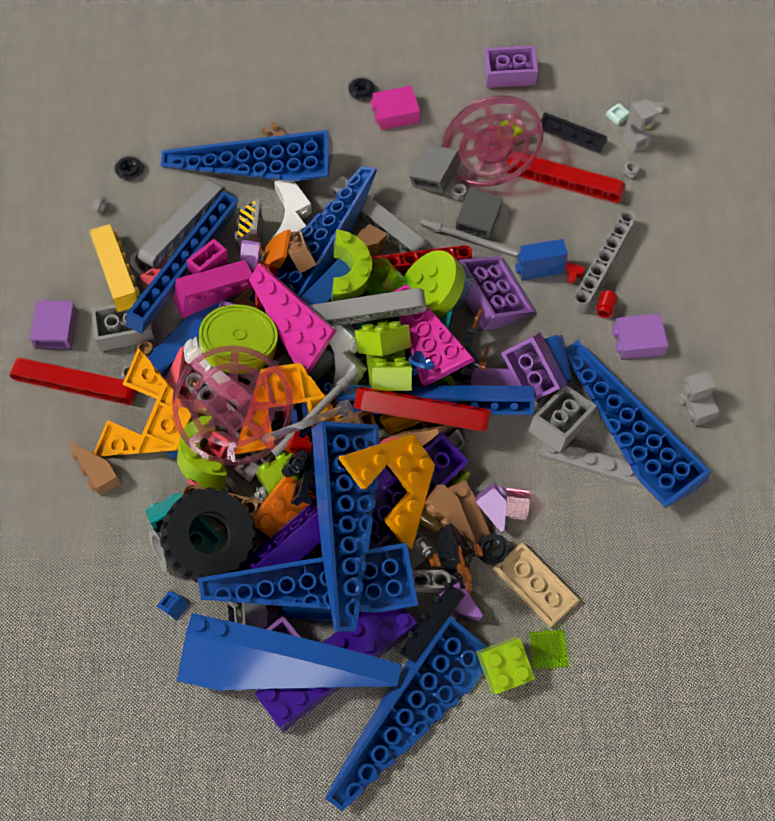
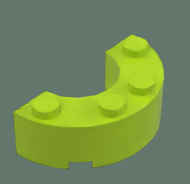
(359, 260)
(196, 467)

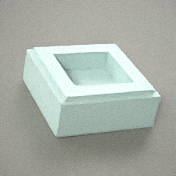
(617, 114)

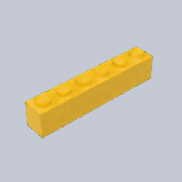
(114, 267)

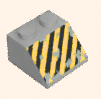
(250, 223)

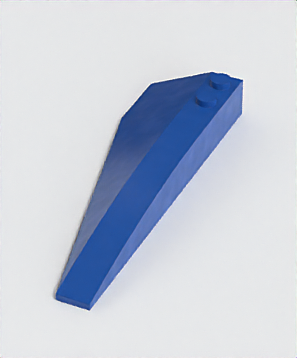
(276, 157)
(321, 232)
(647, 444)
(343, 516)
(386, 583)
(246, 657)
(407, 711)

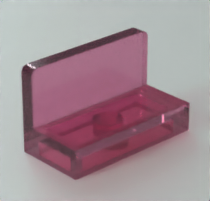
(517, 504)

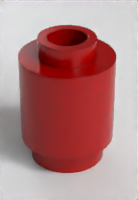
(606, 304)

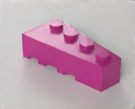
(210, 287)

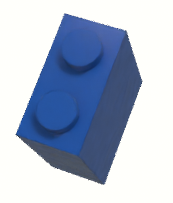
(541, 259)

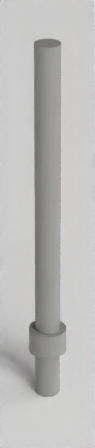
(439, 227)
(340, 386)

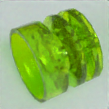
(384, 278)

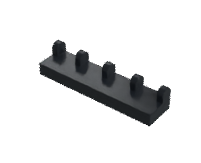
(573, 132)
(304, 479)
(431, 623)

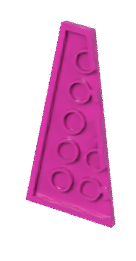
(297, 324)
(435, 343)

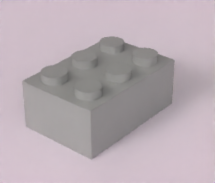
(111, 329)
(562, 418)

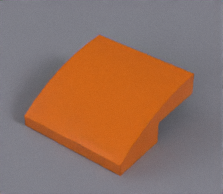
(277, 249)

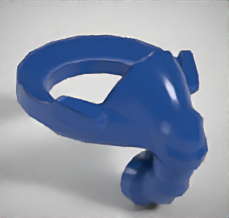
(419, 361)

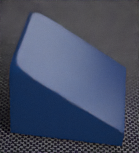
(173, 605)

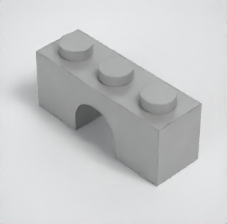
(640, 117)

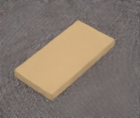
(536, 585)

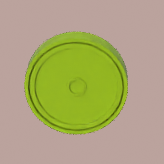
(440, 278)
(240, 327)

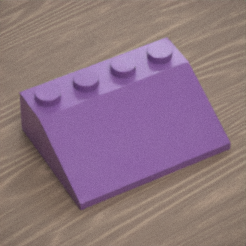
(495, 293)

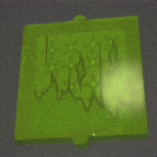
(548, 649)

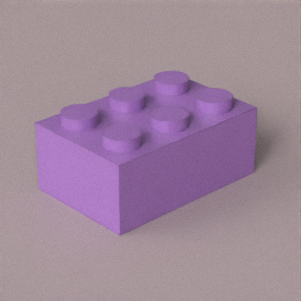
(510, 66)
(534, 366)

